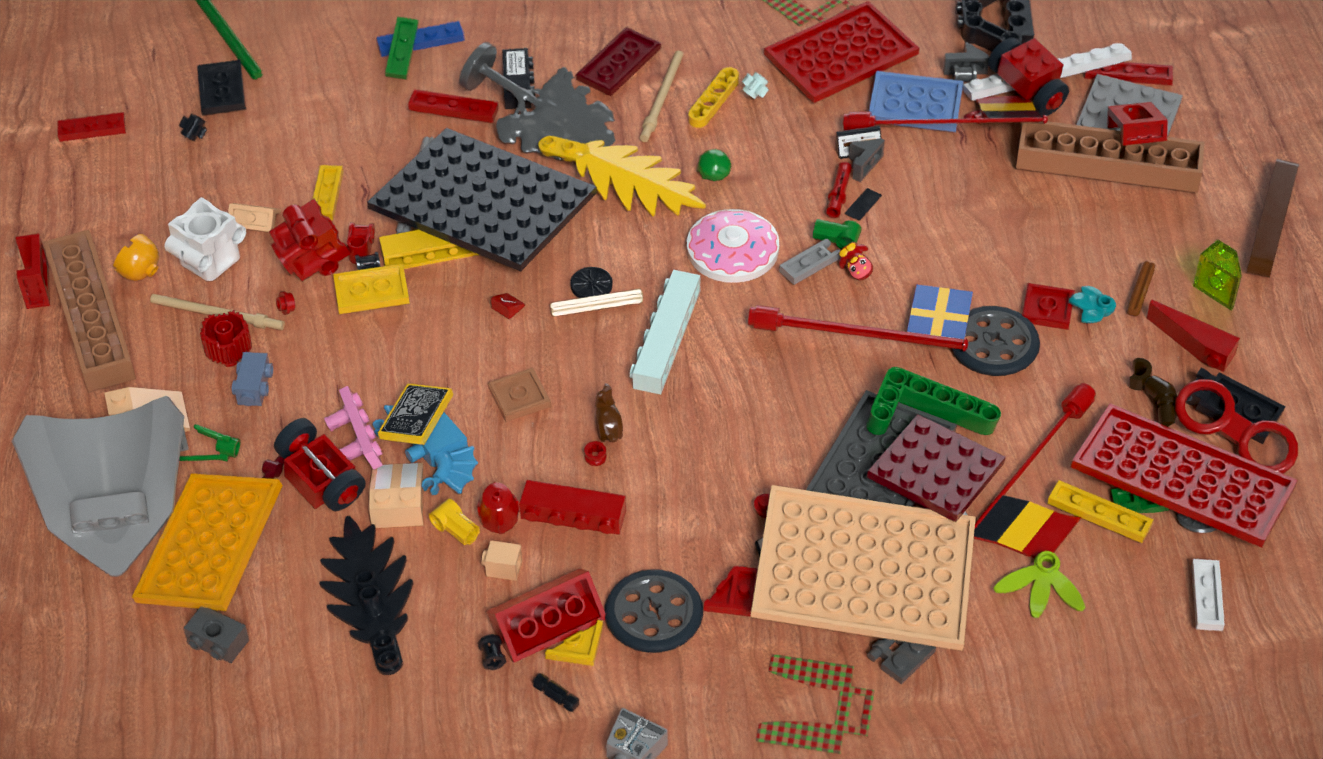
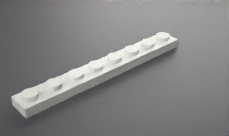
(1073, 65)

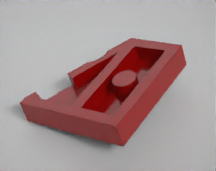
(734, 593)

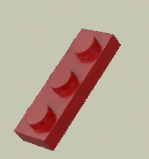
(91, 126)

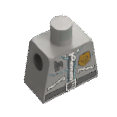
(635, 738)

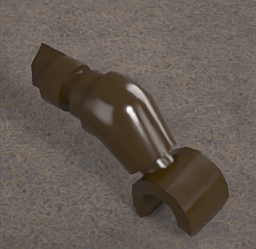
(1159, 389)

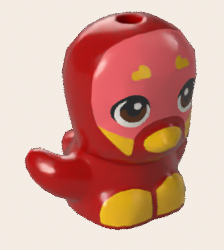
(857, 263)

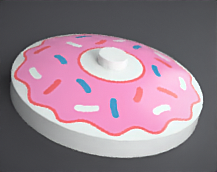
(733, 245)

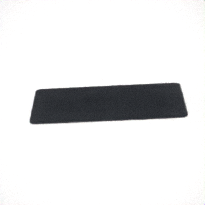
(863, 204)

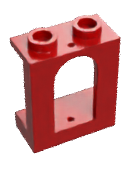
(1140, 124)
(35, 277)

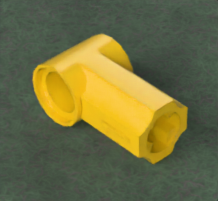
(450, 518)

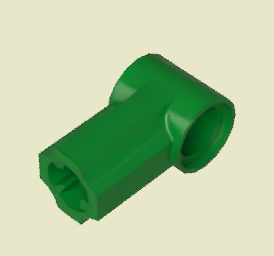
(837, 233)

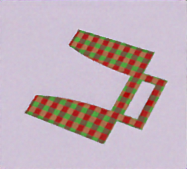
(801, 14)
(810, 734)

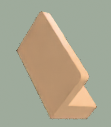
(254, 216)

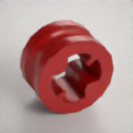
(599, 459)

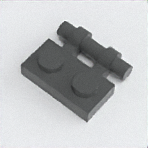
(903, 660)

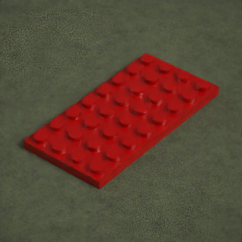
(1185, 474)

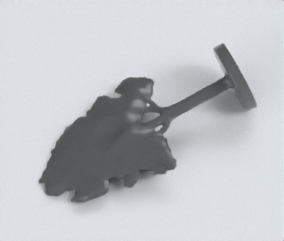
(557, 111)

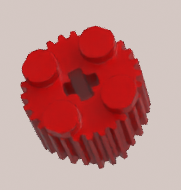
(225, 338)

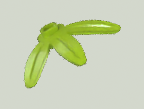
(1043, 579)

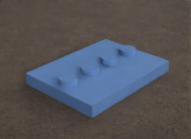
(916, 97)

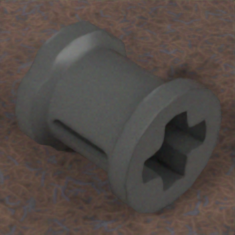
(964, 73)

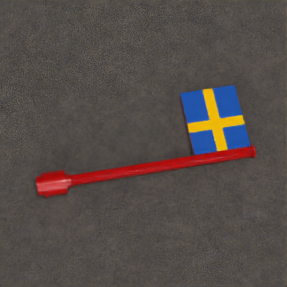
(936, 319)

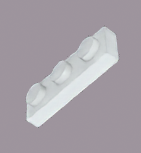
(1207, 595)

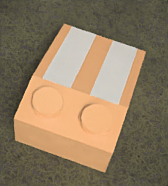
(396, 495)

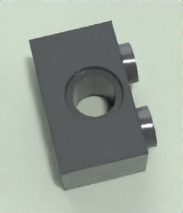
(229, 634)

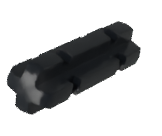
(556, 692)

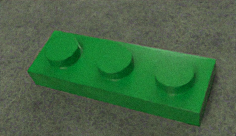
(402, 48)

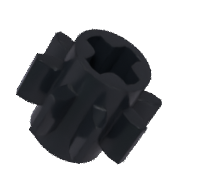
(192, 127)

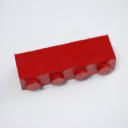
(573, 507)

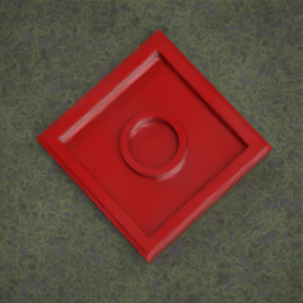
(1048, 306)

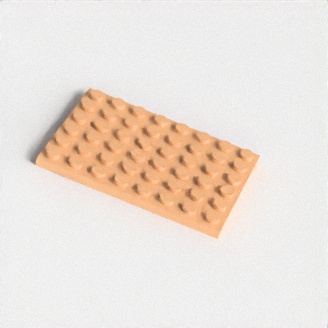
(864, 568)

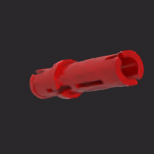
(834, 206)

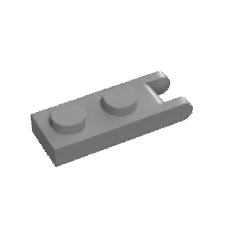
(809, 262)

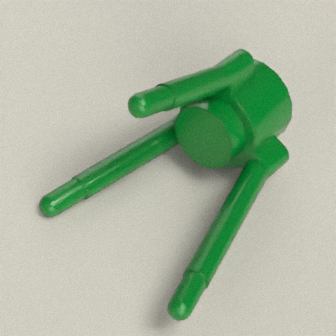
(226, 445)

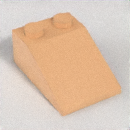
(132, 398)

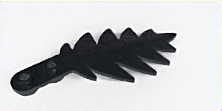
(369, 592)

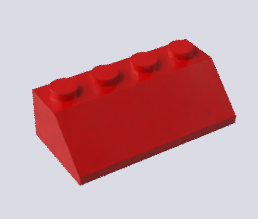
(547, 614)

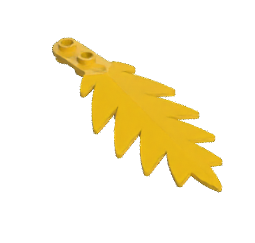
(613, 166)

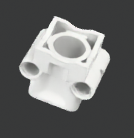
(205, 240)

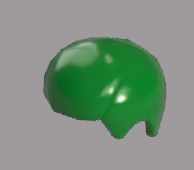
(714, 165)

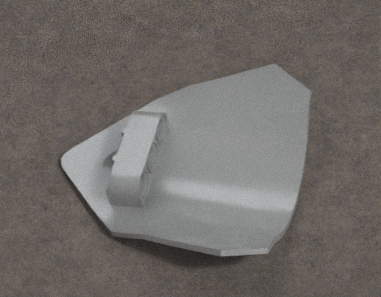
(104, 479)

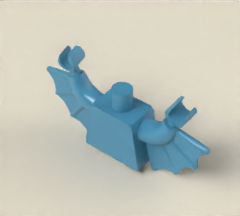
(445, 449)

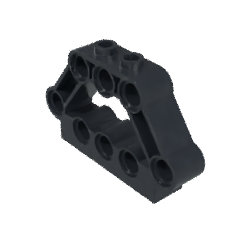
(988, 35)

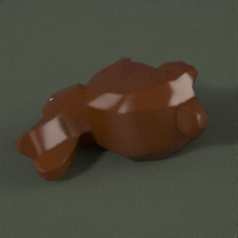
(608, 416)

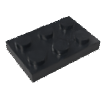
(221, 87)

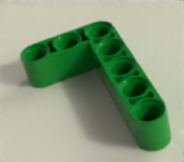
(932, 398)

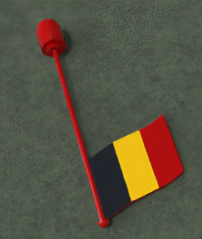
(994, 108)
(1021, 523)

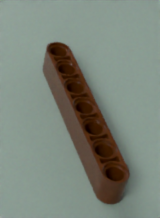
(1272, 218)

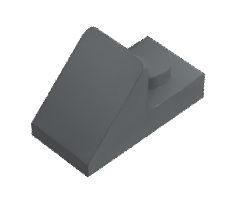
(970, 56)
(865, 156)

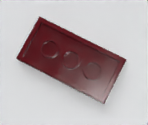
(618, 61)

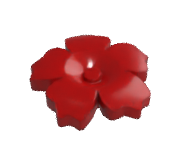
(974, 114)

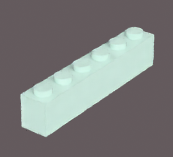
(666, 332)

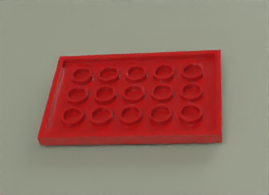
(841, 51)

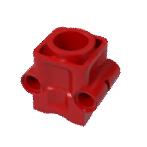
(308, 241)

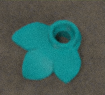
(1093, 304)

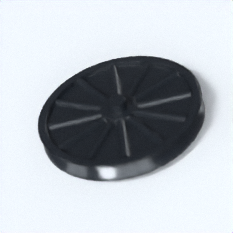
(591, 282)

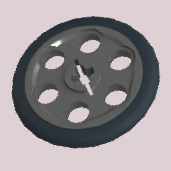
(994, 365)
(668, 637)

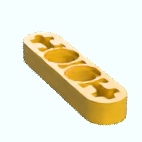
(710, 95)

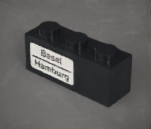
(517, 69)

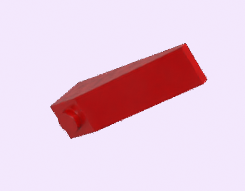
(1200, 339)

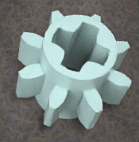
(755, 85)

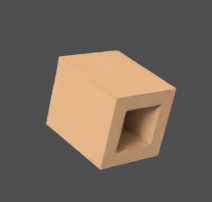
(502, 560)

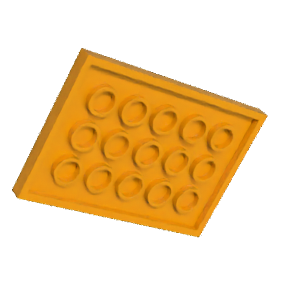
(207, 541)

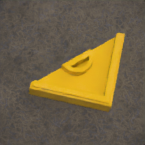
(578, 648)

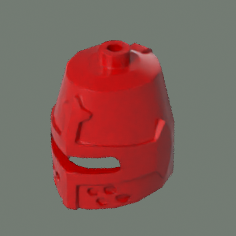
(498, 508)

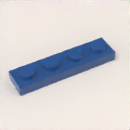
(427, 37)

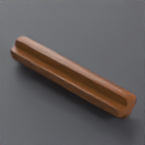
(1141, 288)

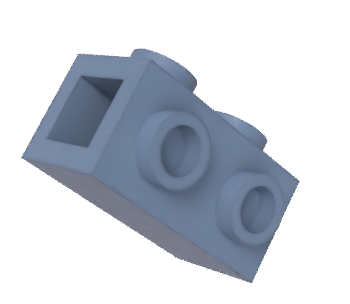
(252, 379)

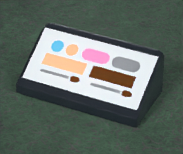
(845, 138)

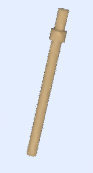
(651, 121)
(259, 320)

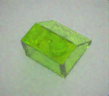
(1219, 274)

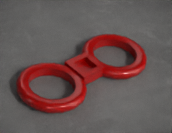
(1233, 425)

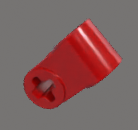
(360, 240)

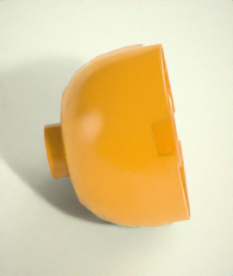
(137, 260)

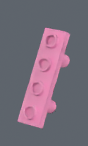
(365, 434)

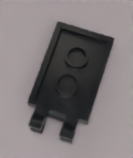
(1247, 401)

